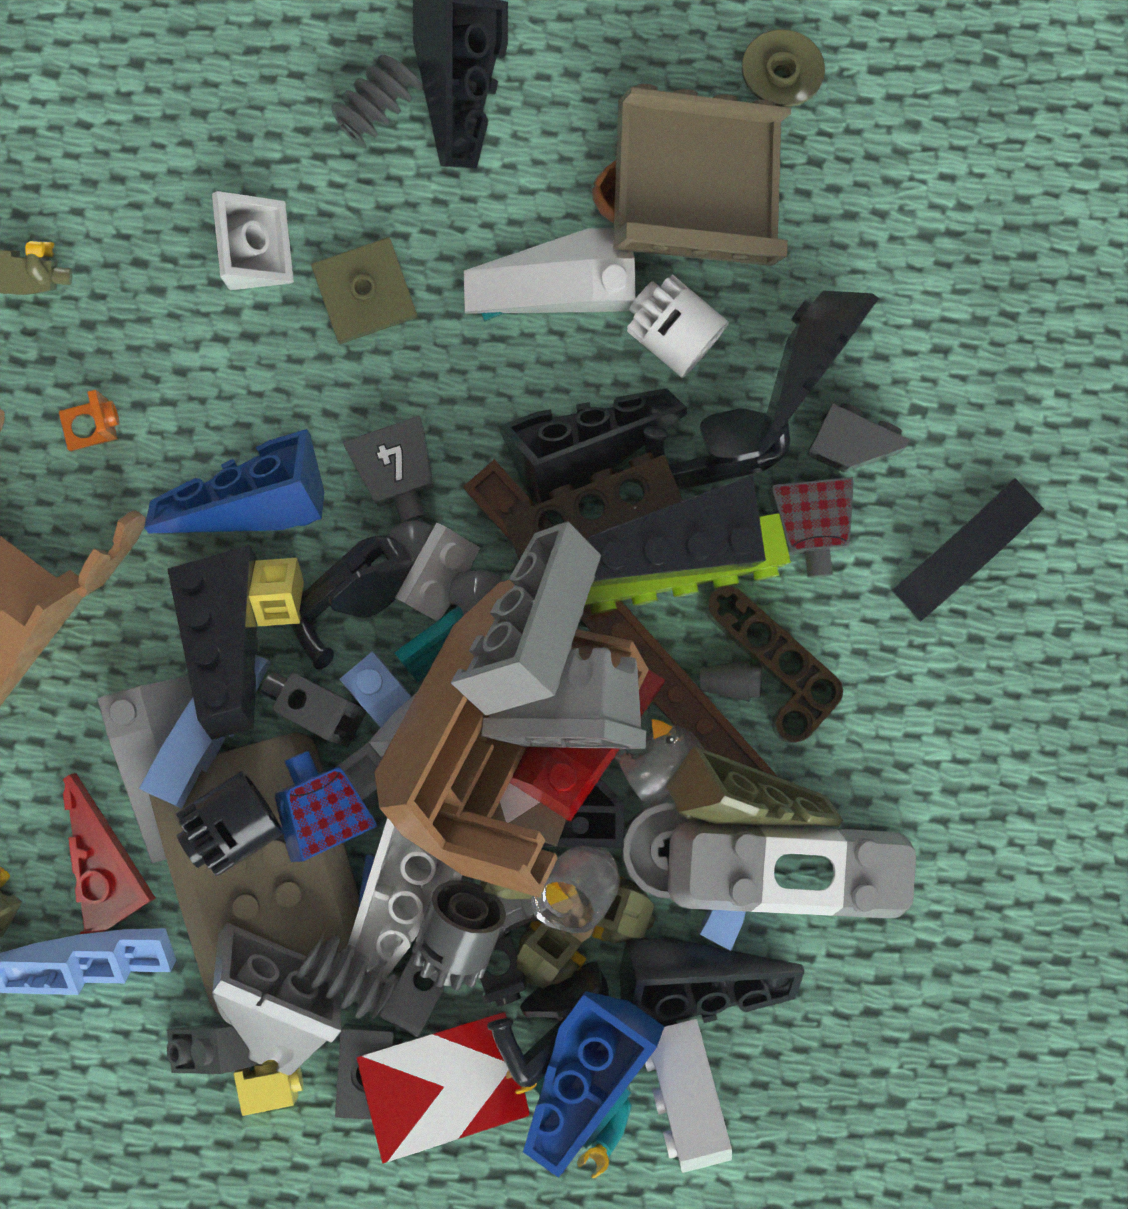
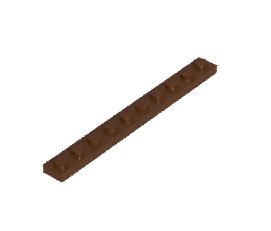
(679, 696)

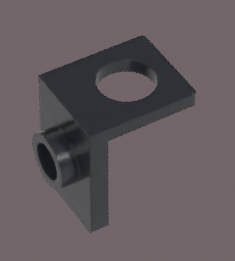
(504, 987)

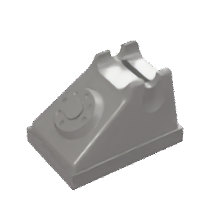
(589, 710)
(268, 1004)

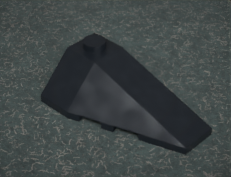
(456, 61)
(577, 445)

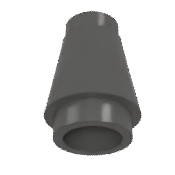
(734, 680)

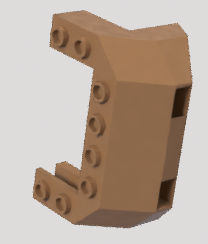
(447, 778)

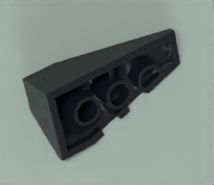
(809, 351)
(690, 979)

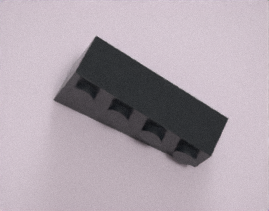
(685, 539)

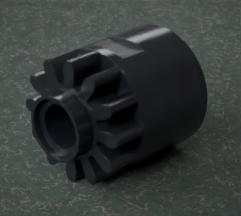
(227, 825)

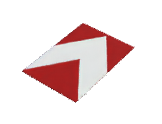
(439, 1089)

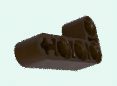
(769, 654)

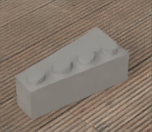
(532, 623)

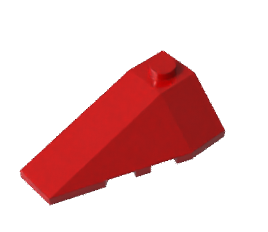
(567, 775)

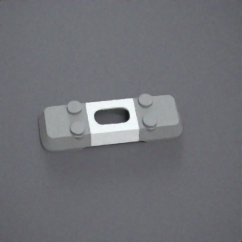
(736, 864)

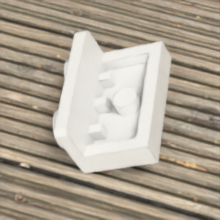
(434, 569)

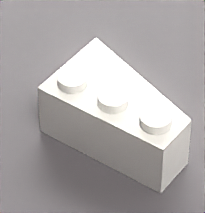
(688, 1098)

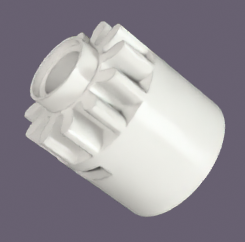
(675, 324)

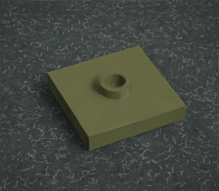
(364, 290)

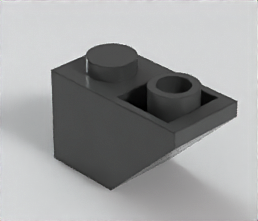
(851, 441)
(207, 1049)

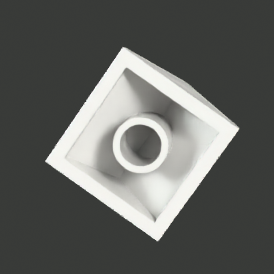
(252, 241)

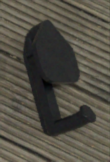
(731, 446)
(352, 589)
(553, 1002)

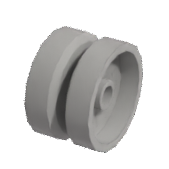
(642, 845)

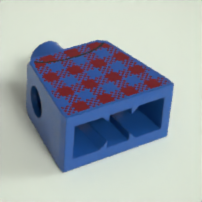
(319, 809)

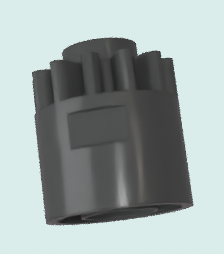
(458, 934)

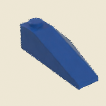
(263, 494)
(590, 1067)

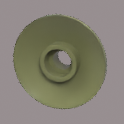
(788, 53)

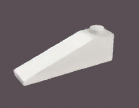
(555, 277)
(395, 899)

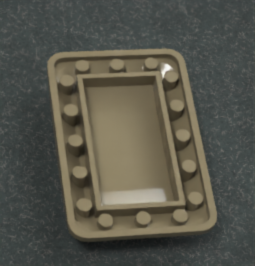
(266, 891)

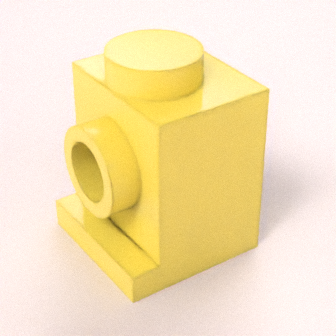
(276, 591)
(266, 1088)

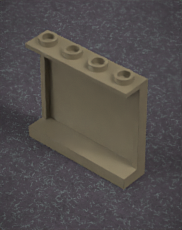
(698, 176)

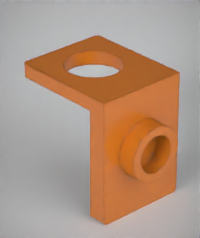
(105, 419)

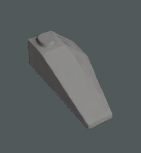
(137, 728)

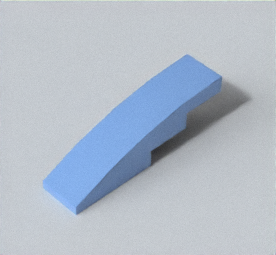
(186, 753)
(72, 961)

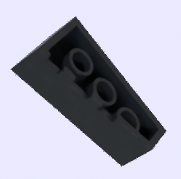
(218, 638)

